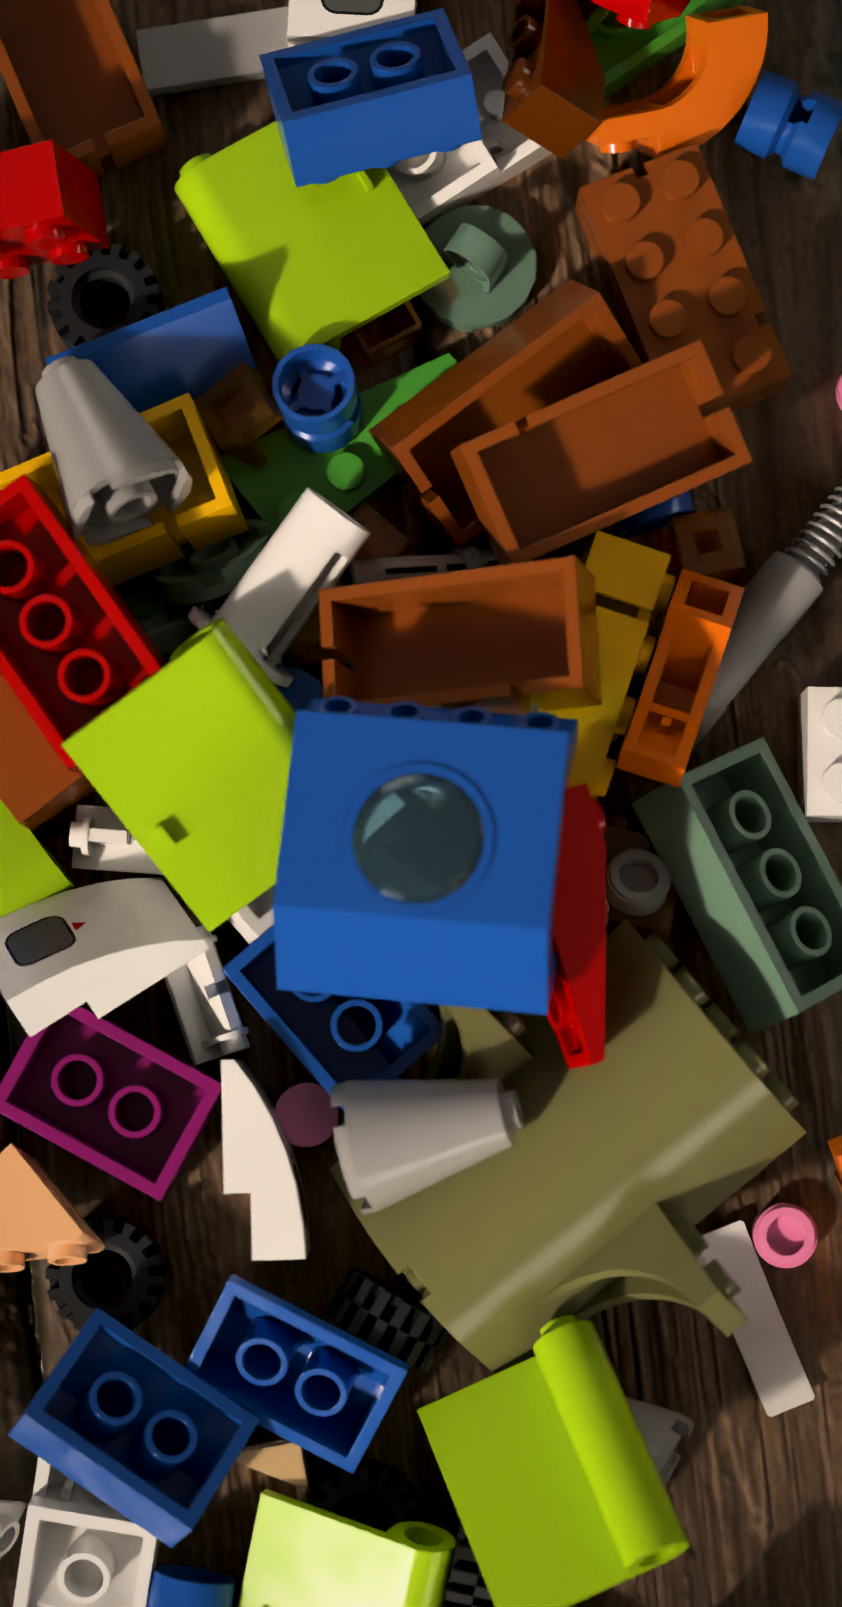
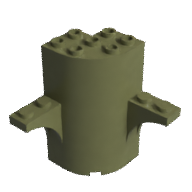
(608, 1167)

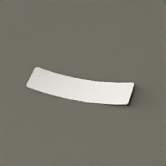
(764, 1336)

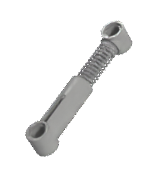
(775, 604)

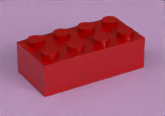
(47, 209)
(62, 625)

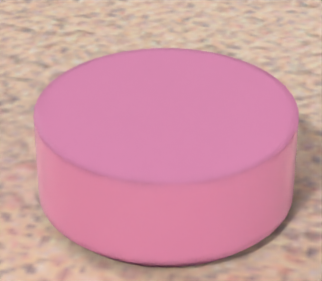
(307, 1114)
(784, 1235)

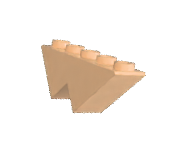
(38, 1217)

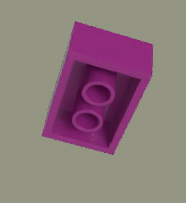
(111, 1099)

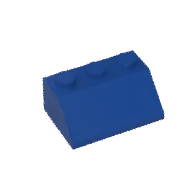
(371, 97)
(170, 351)
(334, 1034)
(296, 1372)
(135, 1428)

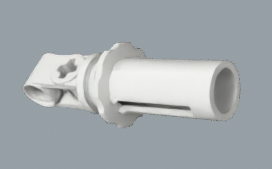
(285, 580)

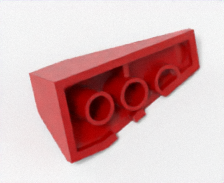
(580, 932)

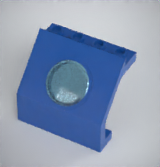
(422, 854)

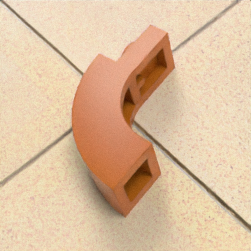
(703, 94)
(680, 678)

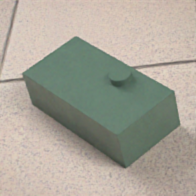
(751, 882)

